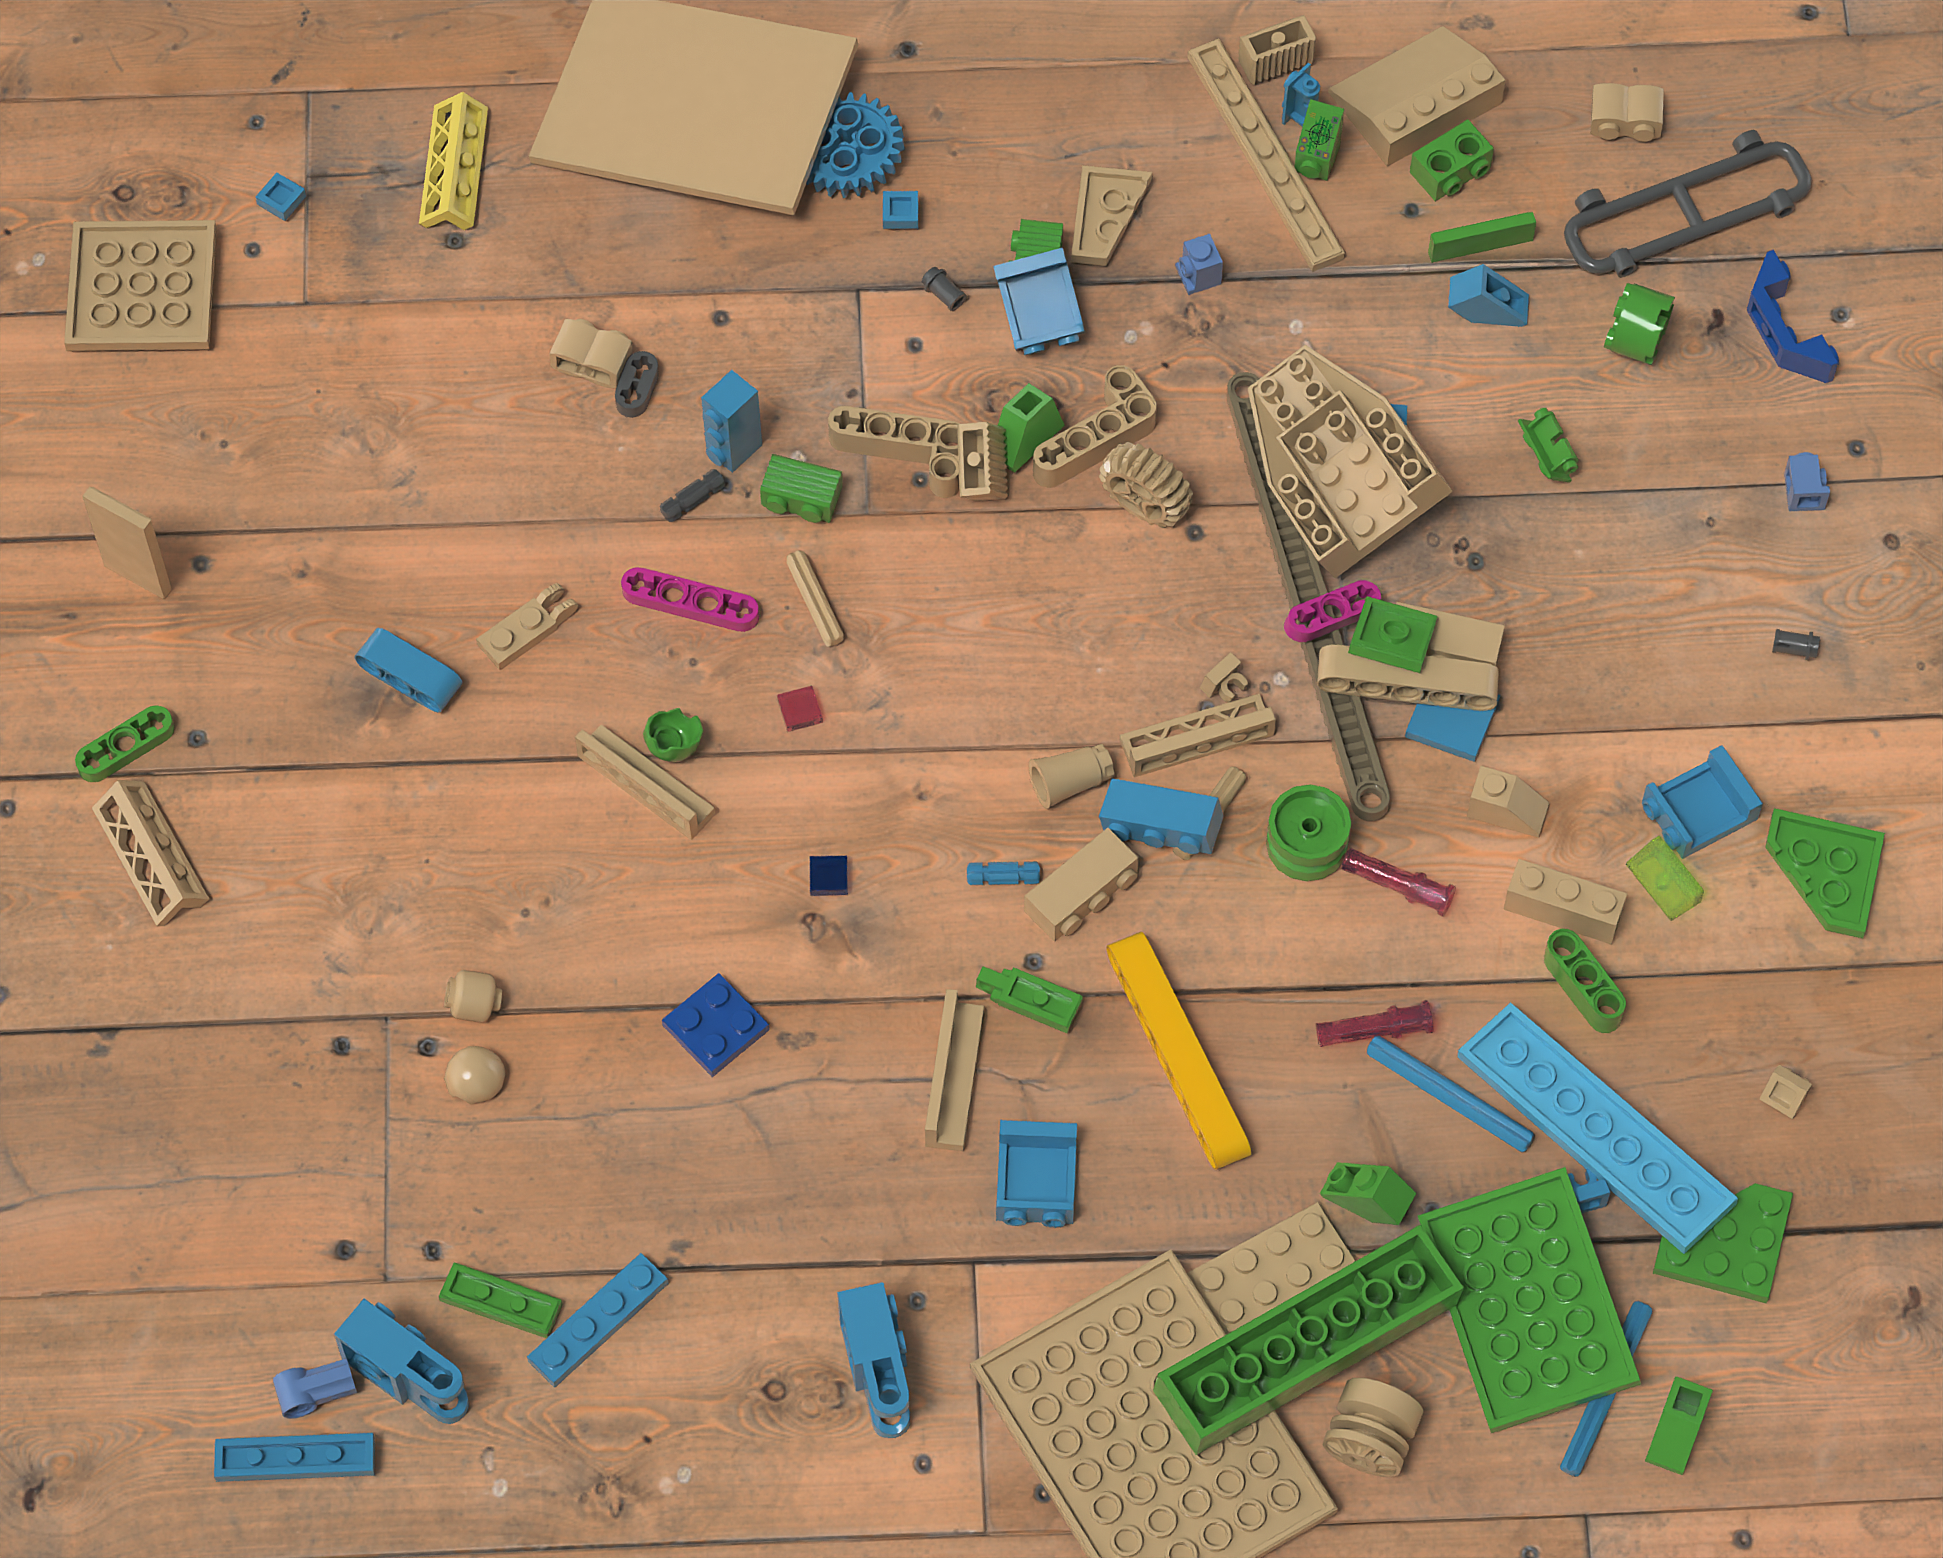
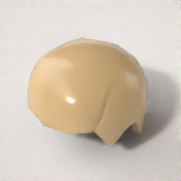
(474, 1074)

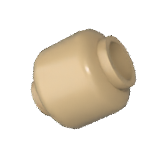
(472, 996)

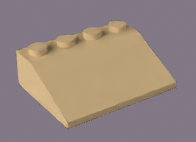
(1419, 93)

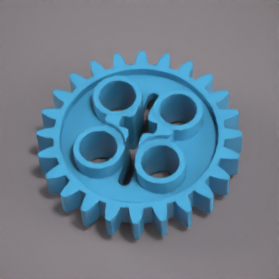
(850, 146)

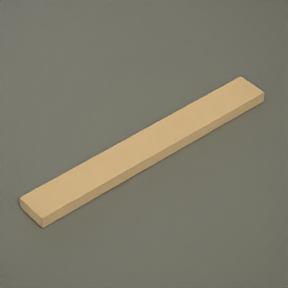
(1266, 155)

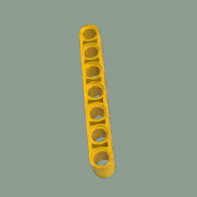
(1178, 1051)

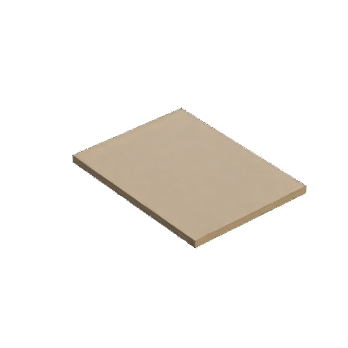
(695, 102)
(1110, 1452)

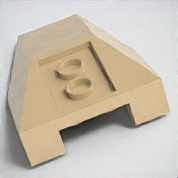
(1339, 459)

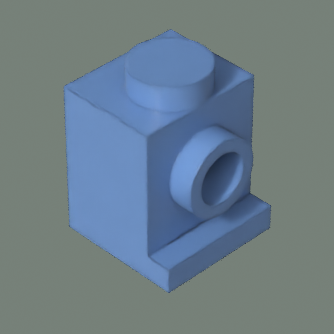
(1200, 264)
(1805, 483)

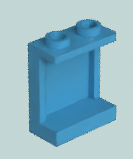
(1040, 301)
(1702, 804)
(1036, 1173)

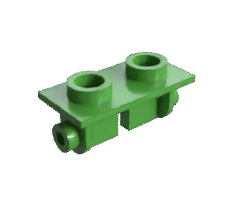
(1555, 459)

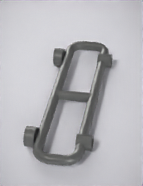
(1749, 150)

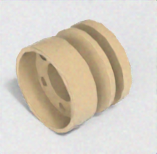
(1373, 1427)

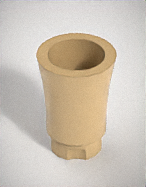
(1069, 773)

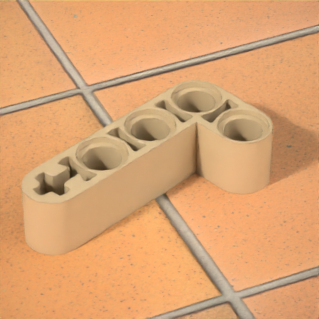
(896, 442)
(1058, 460)

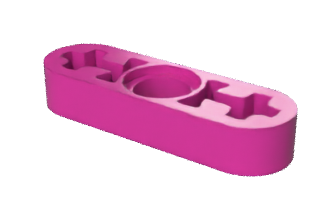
(1323, 623)

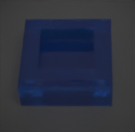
(828, 875)

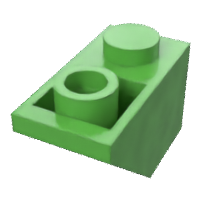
(1028, 422)
(1369, 1192)
(1678, 1425)

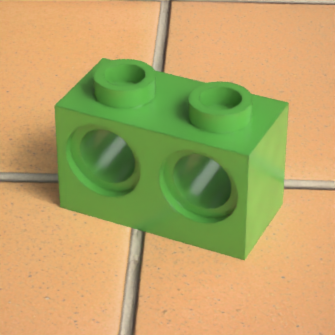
(1447, 155)

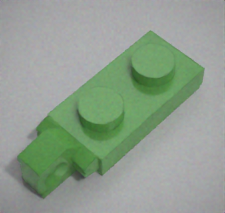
(1031, 996)

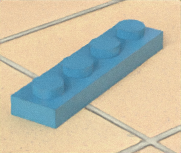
(597, 1320)
(294, 1457)

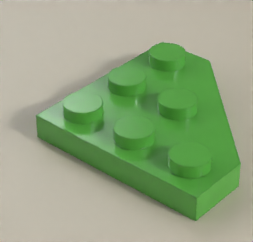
(1828, 866)
(1736, 1252)

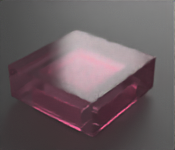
(799, 708)

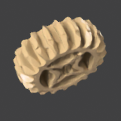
(1146, 484)

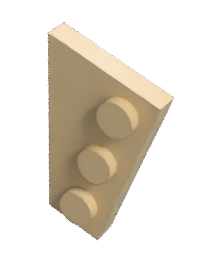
(1104, 211)

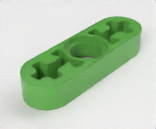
(122, 758)

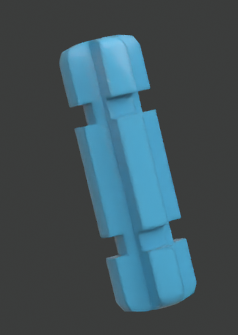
(1003, 873)

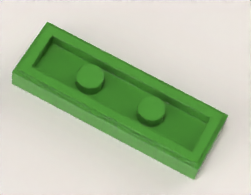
(1482, 237)
(500, 1300)

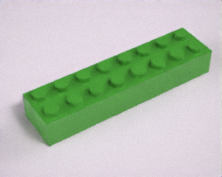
(1307, 1339)

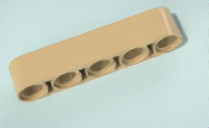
(1439, 683)

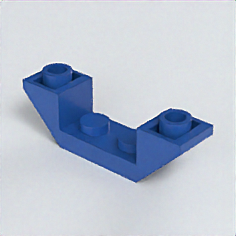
(1809, 358)

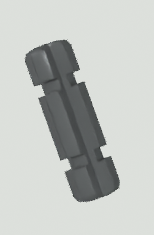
(692, 495)

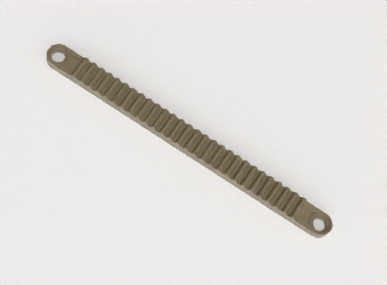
(1303, 582)

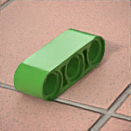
(1583, 964)

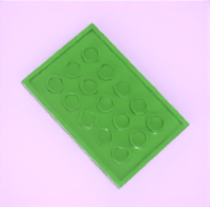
(1531, 1301)

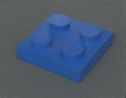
(715, 1025)

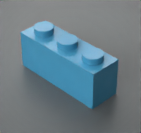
(731, 421)
(1161, 816)

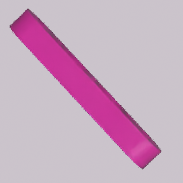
(692, 593)

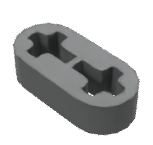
(644, 386)

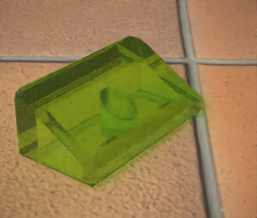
(1665, 878)

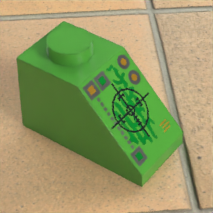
(1319, 140)

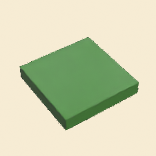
(1393, 634)

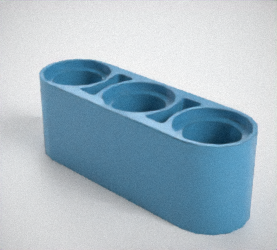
(408, 670)

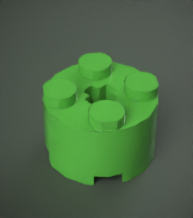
(1639, 323)

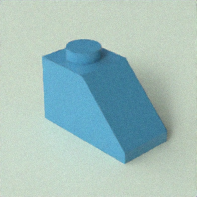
(1488, 298)

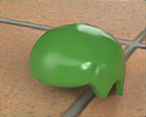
(672, 735)

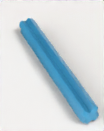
(1450, 1093)
(1598, 1408)

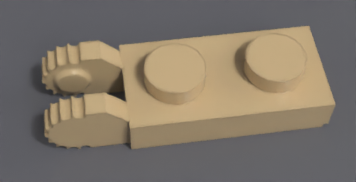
(525, 627)

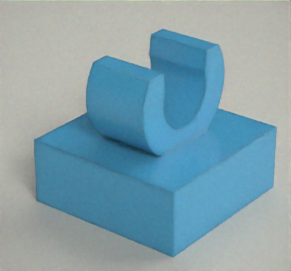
(1590, 1195)

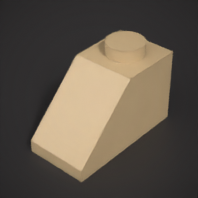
(1507, 802)

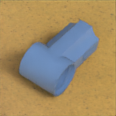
(303, 1389)

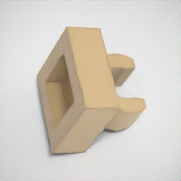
(1221, 675)
(1785, 1091)

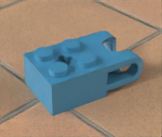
(876, 1354)
(401, 1361)

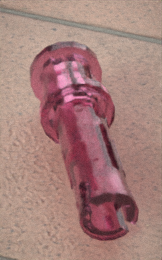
(1414, 886)
(1392, 1022)

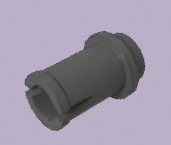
(942, 287)
(1796, 643)

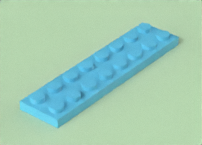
(1597, 1128)

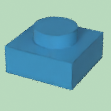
(280, 196)
(900, 209)

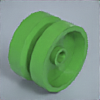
(1308, 832)

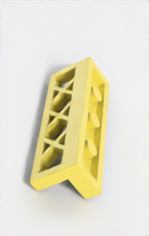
(459, 159)

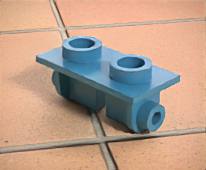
(1298, 92)

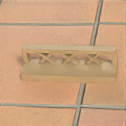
(1198, 740)
(644, 781)
(152, 842)
(953, 1074)

